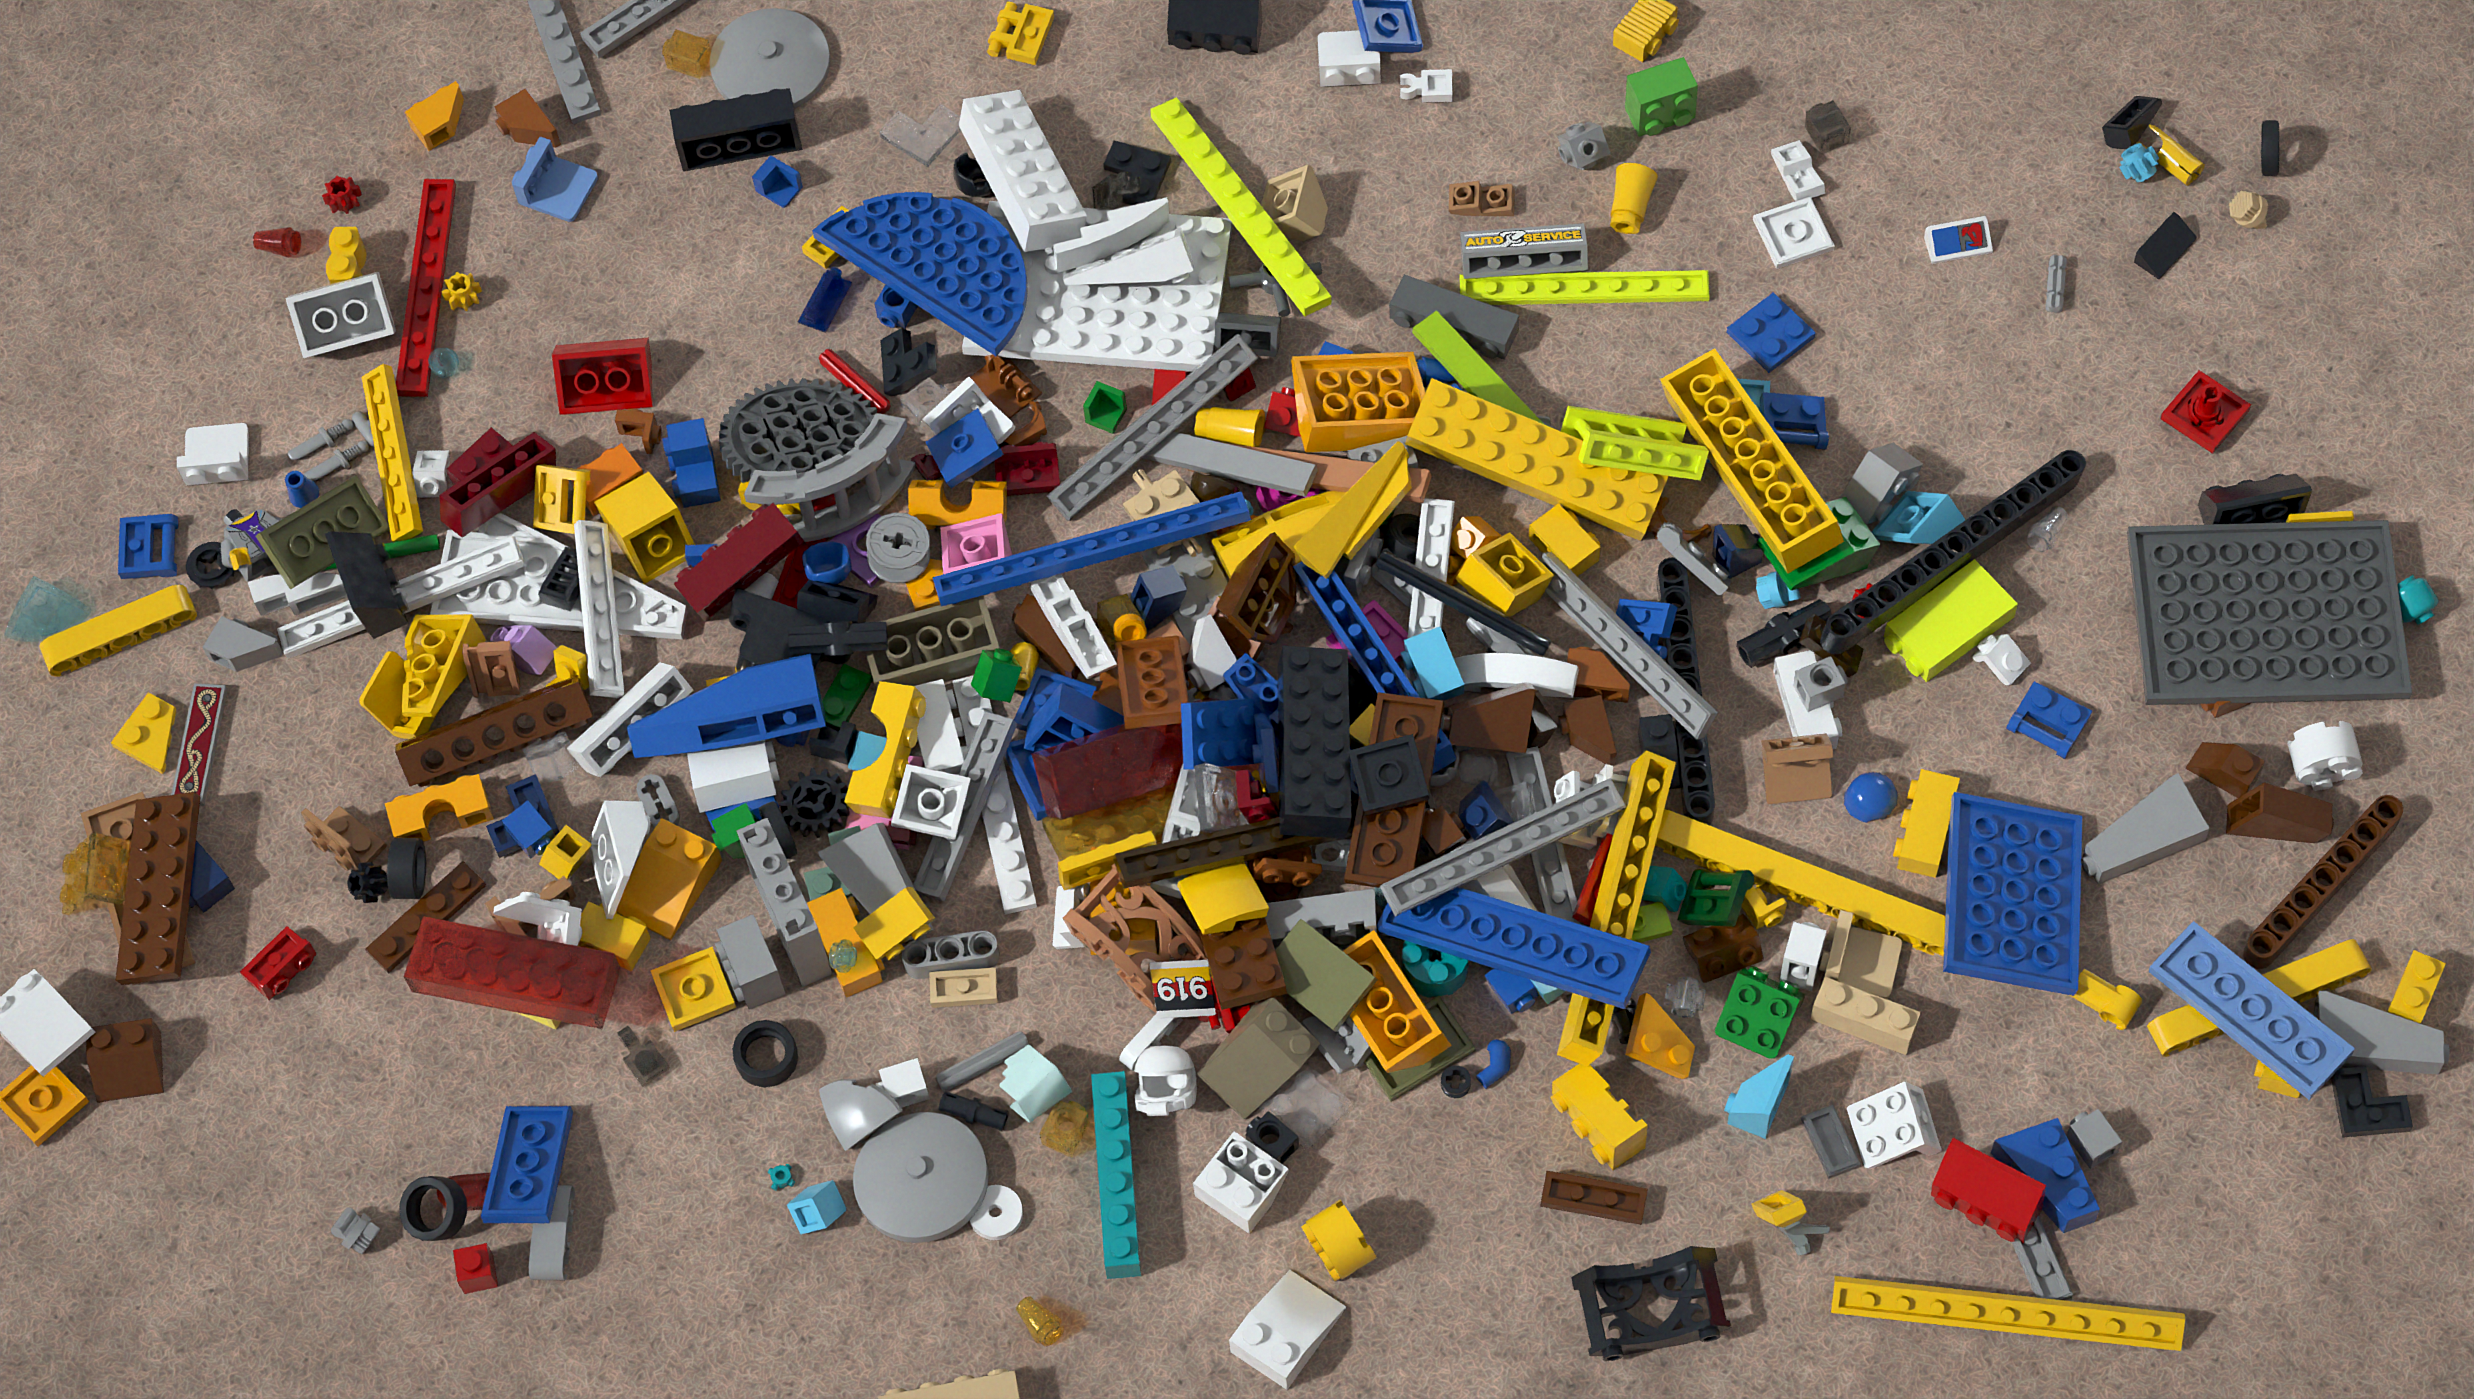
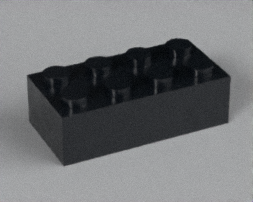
(735, 129)

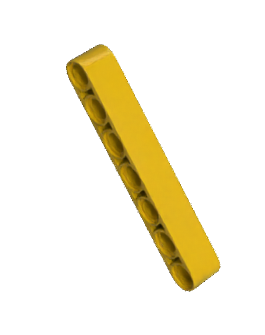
(2298, 980)

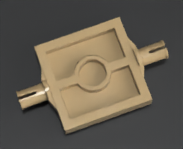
(1161, 497)

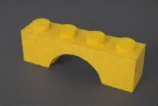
(877, 787)

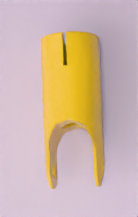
(2177, 159)

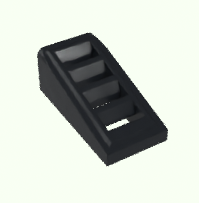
(2130, 123)
(555, 598)

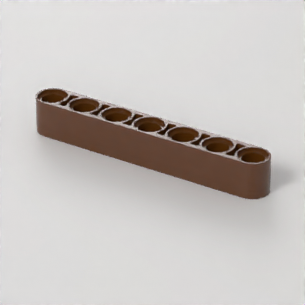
(2327, 868)

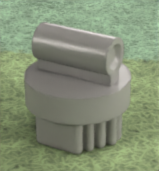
(355, 1230)

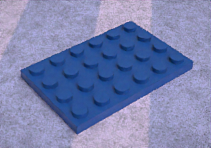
(2013, 894)

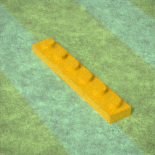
(392, 453)

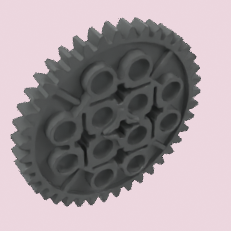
(792, 427)

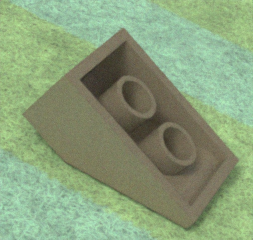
(1258, 1056)

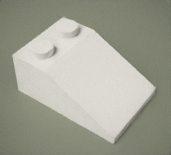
(615, 847)
(40, 1023)
(1285, 1328)

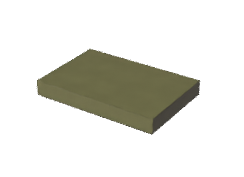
(1322, 975)
(1401, 1081)

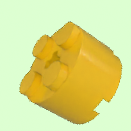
(1338, 1241)

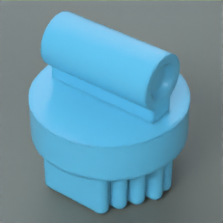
(1774, 592)

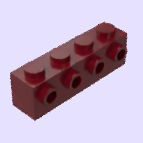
(495, 485)

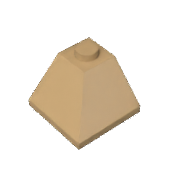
(1296, 203)

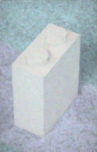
(733, 774)

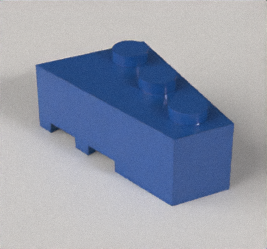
(2049, 1158)

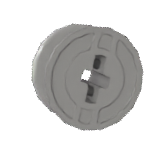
(913, 542)

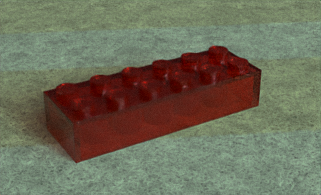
(1108, 767)
(512, 972)

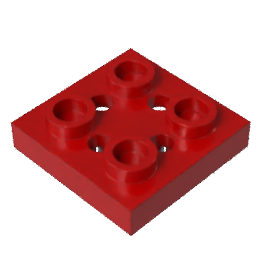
(2211, 403)

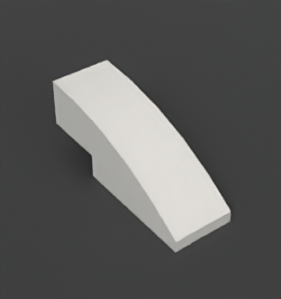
(273, 593)

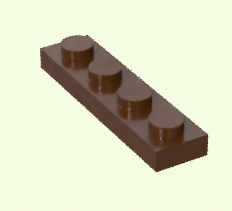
(439, 903)

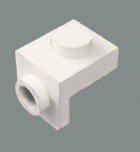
(2002, 657)

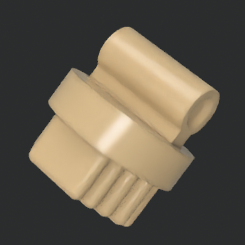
(2249, 210)

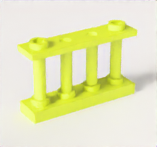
(1634, 443)

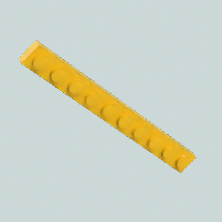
(2008, 1313)

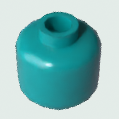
(2416, 600)

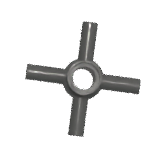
(1269, 285)

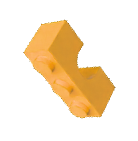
(932, 507)
(465, 797)

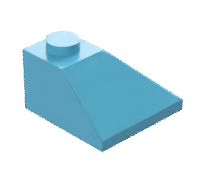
(1919, 518)
(1760, 1098)

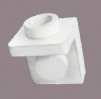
(430, 473)

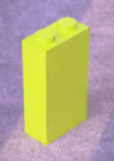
(1949, 621)

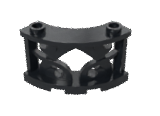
(1678, 1265)

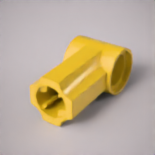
(2111, 1002)

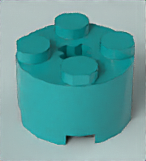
(1433, 977)

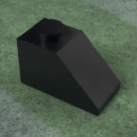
(1658, 736)

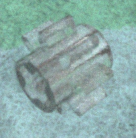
(1685, 997)

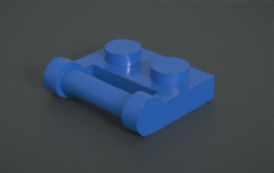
(1796, 413)
(137, 545)
(2053, 712)

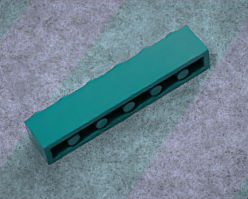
(1116, 1175)

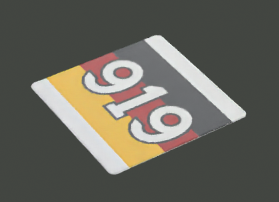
(1182, 988)

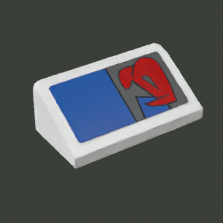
(1958, 239)

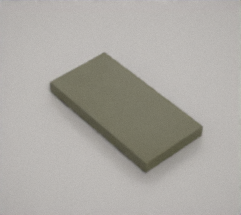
(299, 540)

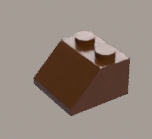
(125, 1060)

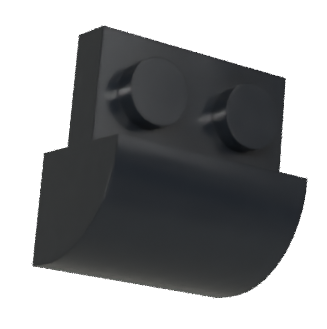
(836, 602)

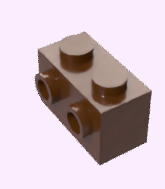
(1443, 831)

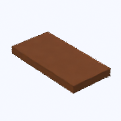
(1151, 681)

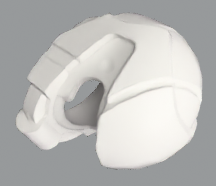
(1165, 1081)

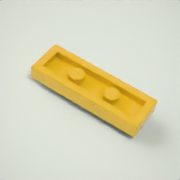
(1098, 863)

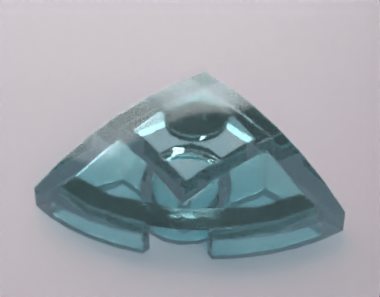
(43, 612)

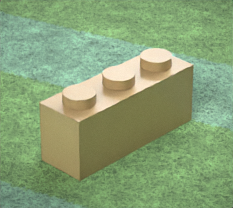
(1865, 1015)

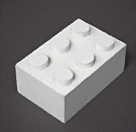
(340, 314)

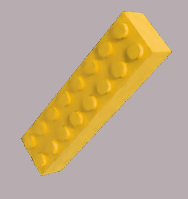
(1531, 459)
(1752, 461)

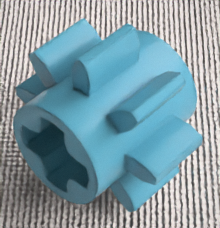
(2139, 162)

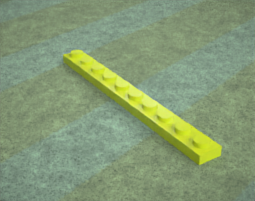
(1241, 207)

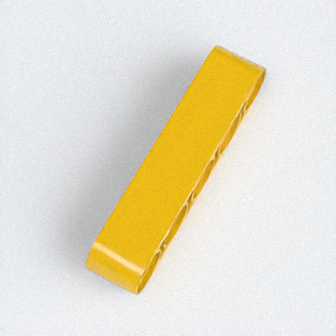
(117, 629)

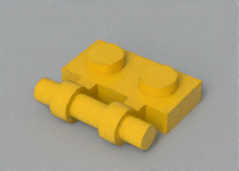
(1028, 36)

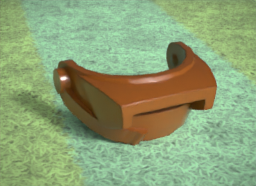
(1031, 432)
(1688, 535)

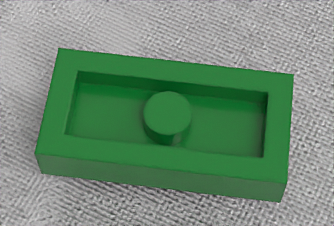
(845, 695)

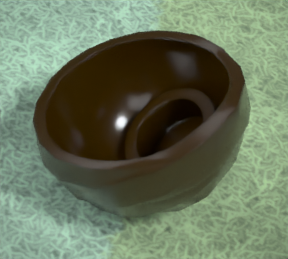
(1210, 488)

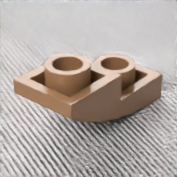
(1475, 200)

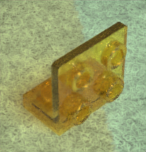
(95, 872)

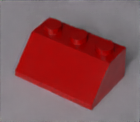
(603, 375)
(1988, 1191)

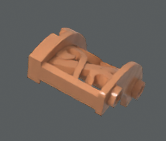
(1096, 931)

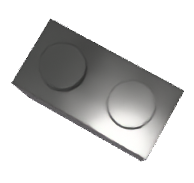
(1258, 331)

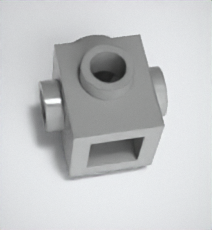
(1583, 145)

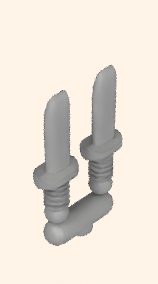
(325, 437)

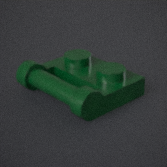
(1715, 906)

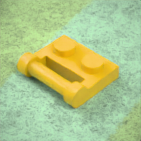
(552, 497)

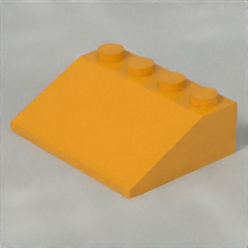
(1355, 398)

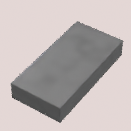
(1830, 1141)

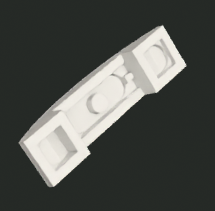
(1507, 669)

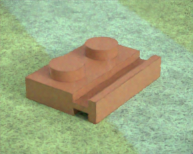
(492, 668)

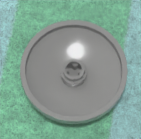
(768, 53)
(921, 1177)

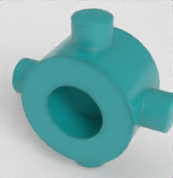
(781, 1176)

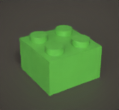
(1661, 97)

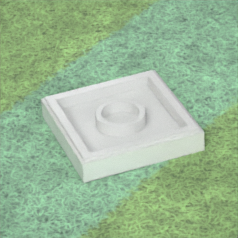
(1793, 232)

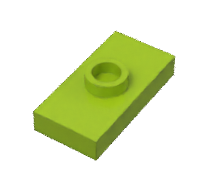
(1651, 923)

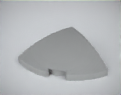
(856, 1110)

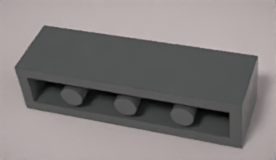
(1478, 323)

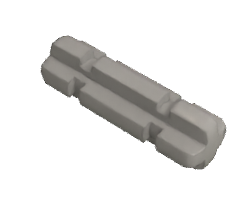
(2056, 283)

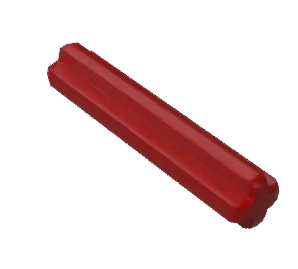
(853, 380)

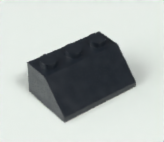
(1215, 25)
(2255, 501)
(368, 581)

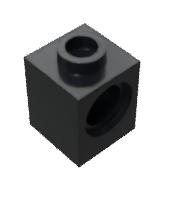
(1269, 1124)

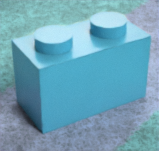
(1432, 666)

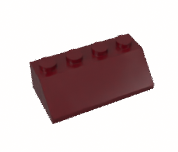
(738, 561)

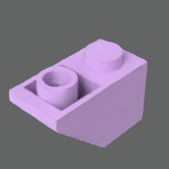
(530, 647)

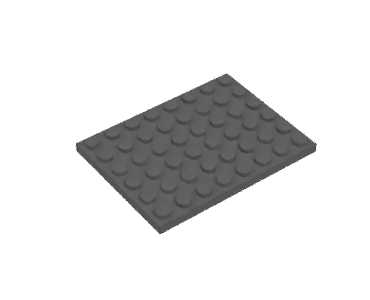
(2268, 612)

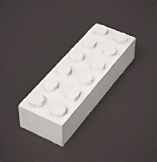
(1022, 170)

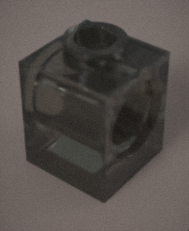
(1827, 126)

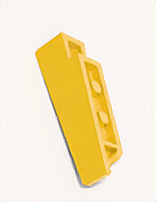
(1357, 513)

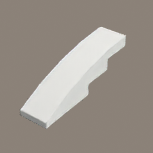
(1122, 230)
(1073, 625)
(1180, 824)

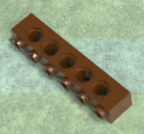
(535, 704)

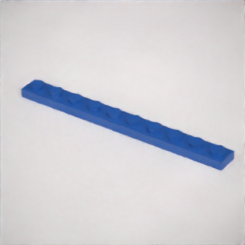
(1091, 549)

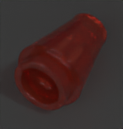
(278, 241)

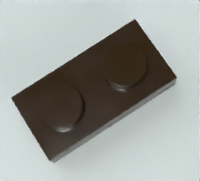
(1811, 638)

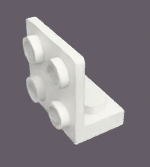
(1893, 1125)

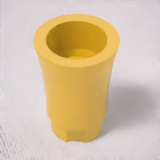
(1631, 196)
(1231, 425)

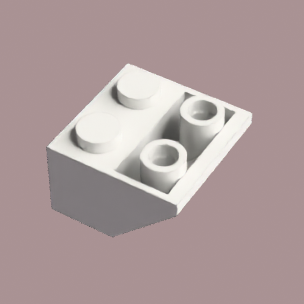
(1240, 1182)

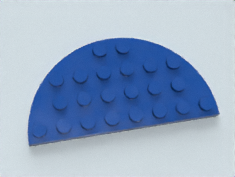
(939, 257)

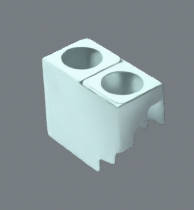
(1033, 1083)

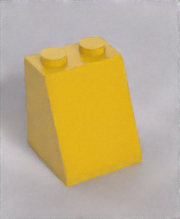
(646, 526)

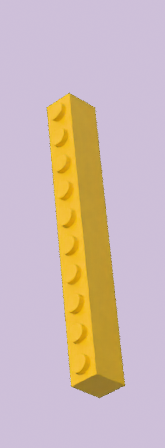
(1620, 893)

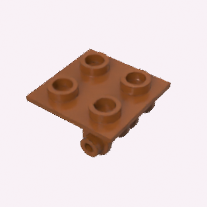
(1005, 385)

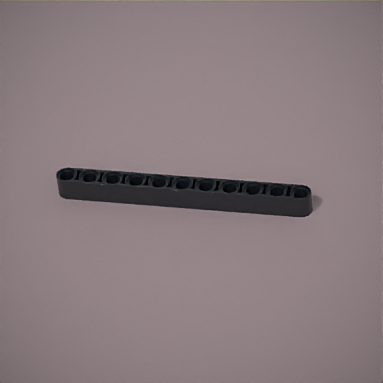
(1947, 562)

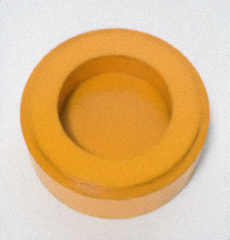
(1129, 628)

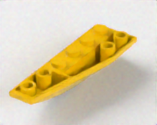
(1288, 522)

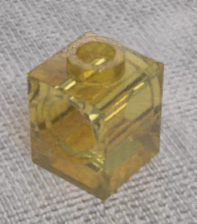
(1065, 1141)

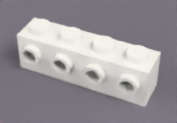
(608, 737)

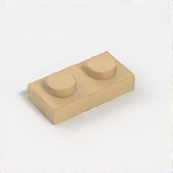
(963, 987)

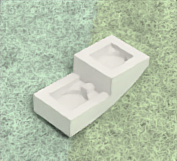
(1797, 171)

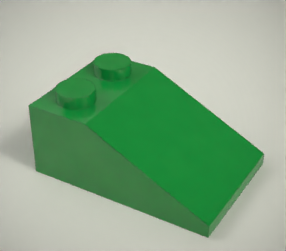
(1845, 558)

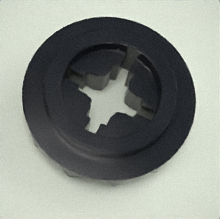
(197, 570)

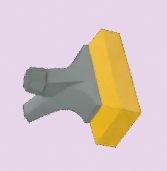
(1785, 1212)

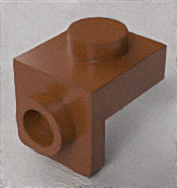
(639, 423)

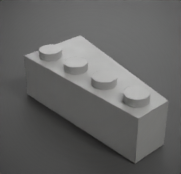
(1338, 917)

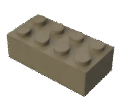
(934, 644)

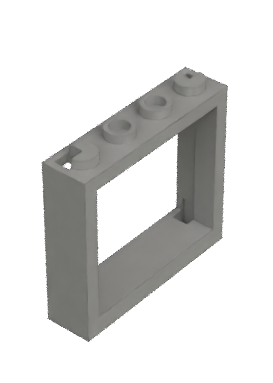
(784, 902)

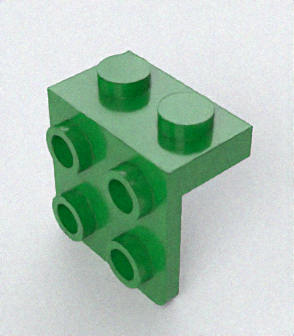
(1759, 1012)

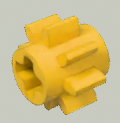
(461, 291)

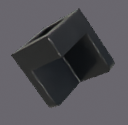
(834, 743)

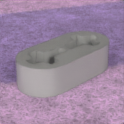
(665, 799)

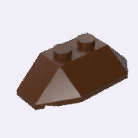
(1261, 591)

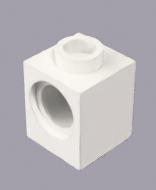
(904, 1083)

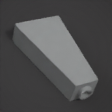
(2146, 833)
(869, 867)
(2382, 1038)

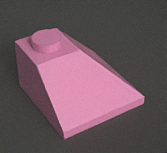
(974, 543)

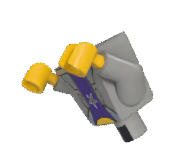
(240, 546)

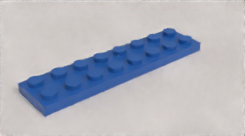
(1524, 944)

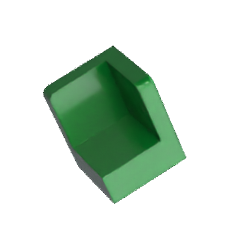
(1105, 407)

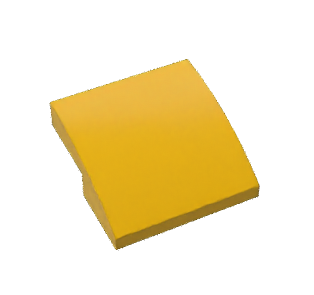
(1222, 897)

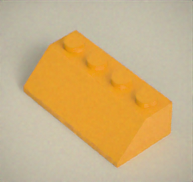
(1392, 1012)

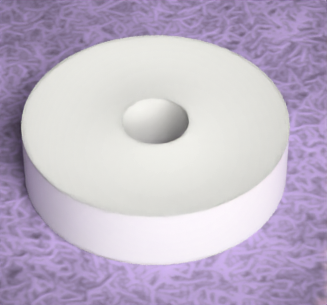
(1004, 1225)

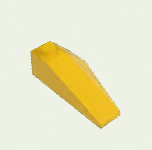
(436, 660)

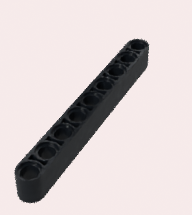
(1685, 650)

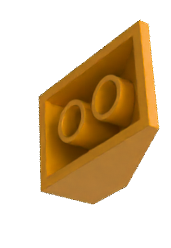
(668, 878)

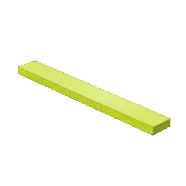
(1589, 287)

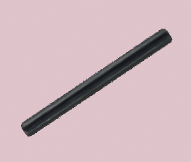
(1463, 602)

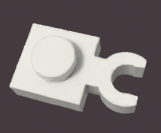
(1432, 85)

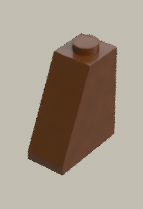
(1036, 629)
(1492, 720)
(2279, 815)

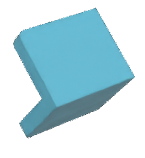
(866, 750)
(816, 1207)

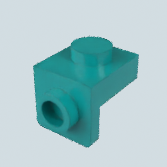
(1665, 886)

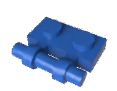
(1649, 620)

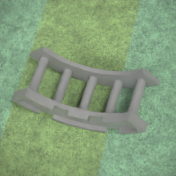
(833, 476)

